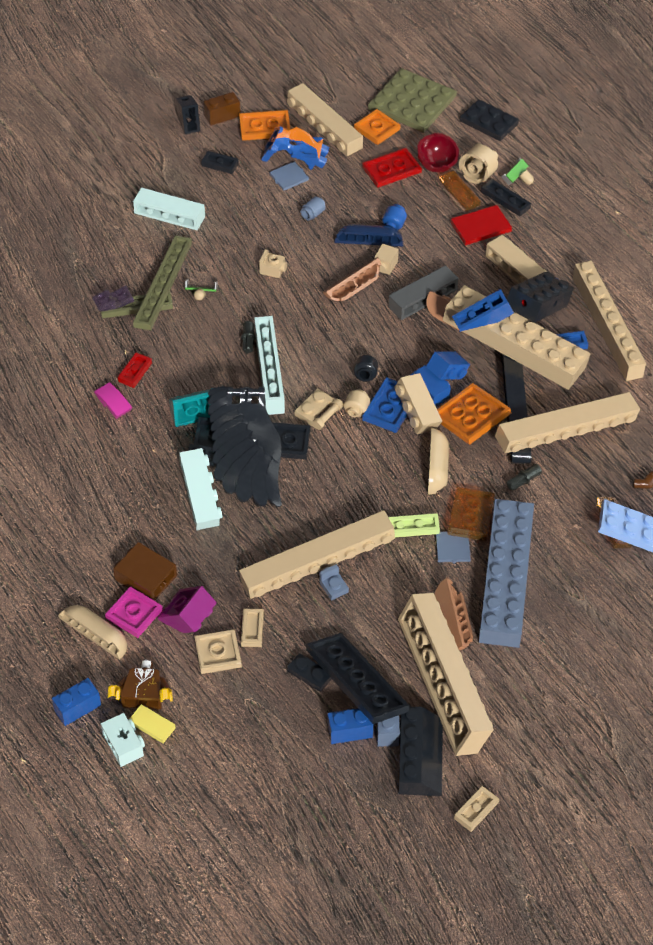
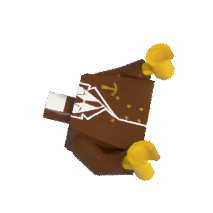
(142, 687)

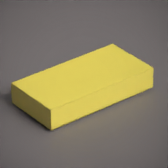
(152, 723)

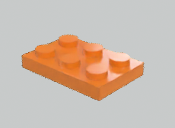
(262, 124)

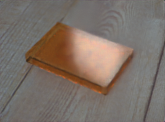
(471, 514)

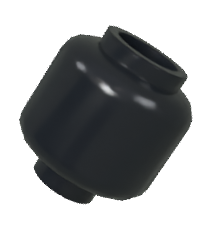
(365, 368)

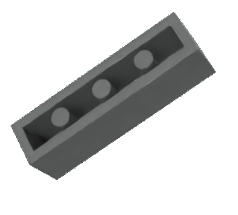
(414, 295)

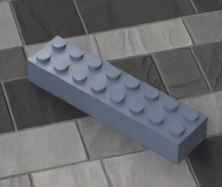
(506, 573)

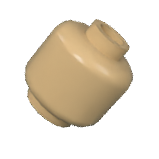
(356, 403)

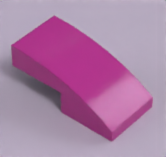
(113, 399)

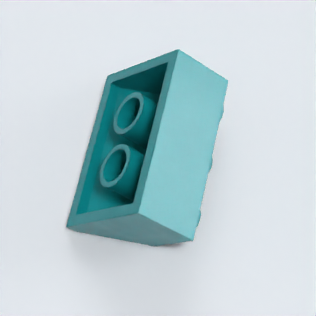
(189, 407)

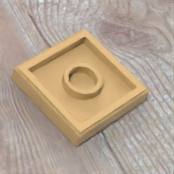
(218, 651)

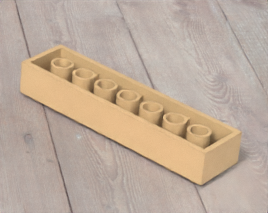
(524, 342)
(445, 674)

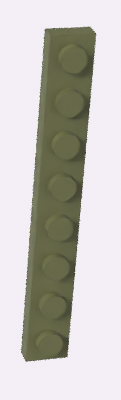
(162, 283)

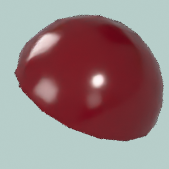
(437, 152)

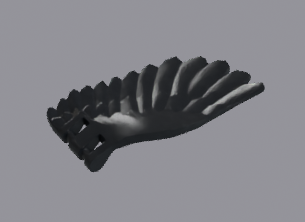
(245, 445)

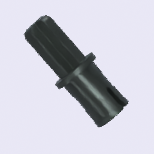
(248, 337)
(524, 477)

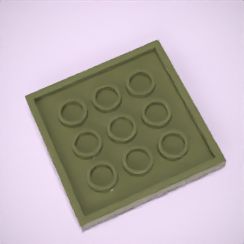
(412, 100)

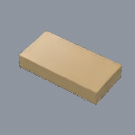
(252, 628)

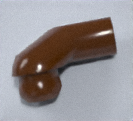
(646, 483)

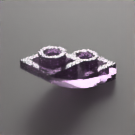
(109, 301)

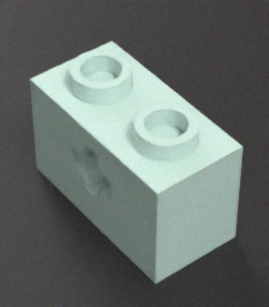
(122, 739)

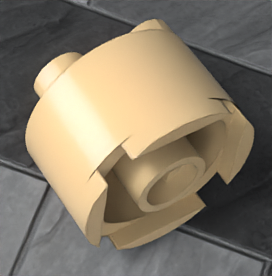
(478, 163)

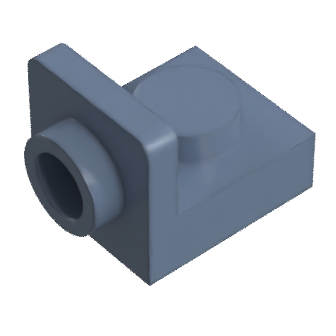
(333, 582)

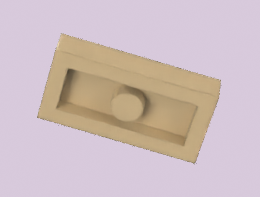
(476, 808)

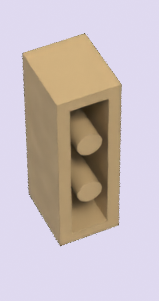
(418, 403)

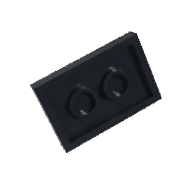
(489, 120)

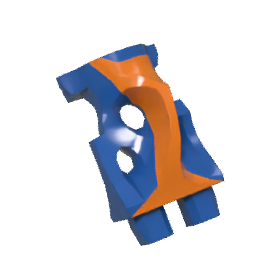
(306, 149)

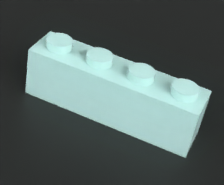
(169, 209)
(199, 489)

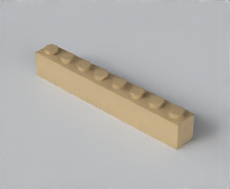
(609, 321)
(567, 422)
(317, 554)

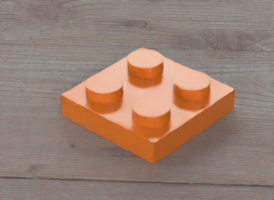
(377, 127)

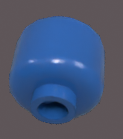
(394, 216)

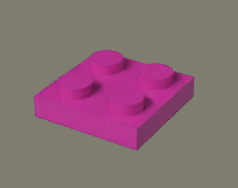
(134, 612)

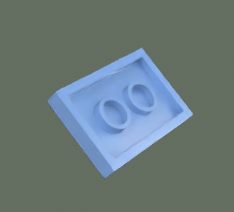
(626, 525)

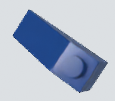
(484, 312)

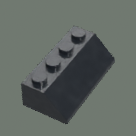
(420, 753)

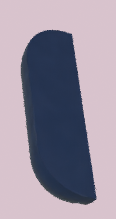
(369, 235)

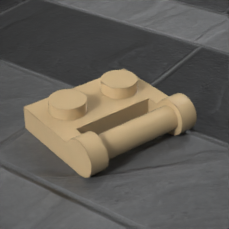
(315, 405)

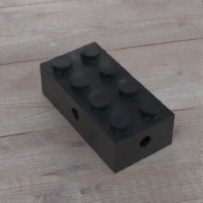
(539, 296)

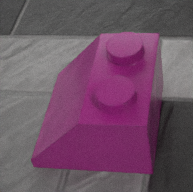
(188, 609)

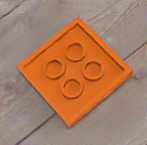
(472, 413)

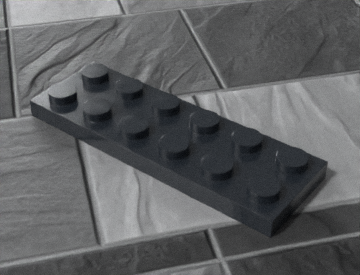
(293, 437)
(357, 678)

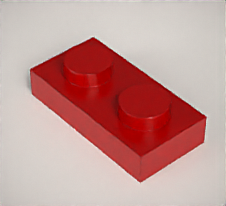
(135, 370)

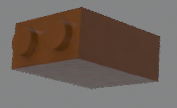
(145, 571)

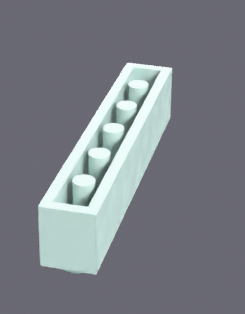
(269, 365)

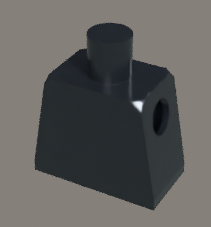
(188, 108)

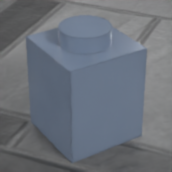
(388, 732)

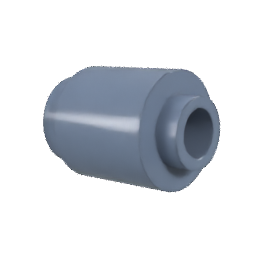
(313, 208)

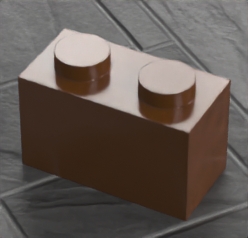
(221, 108)

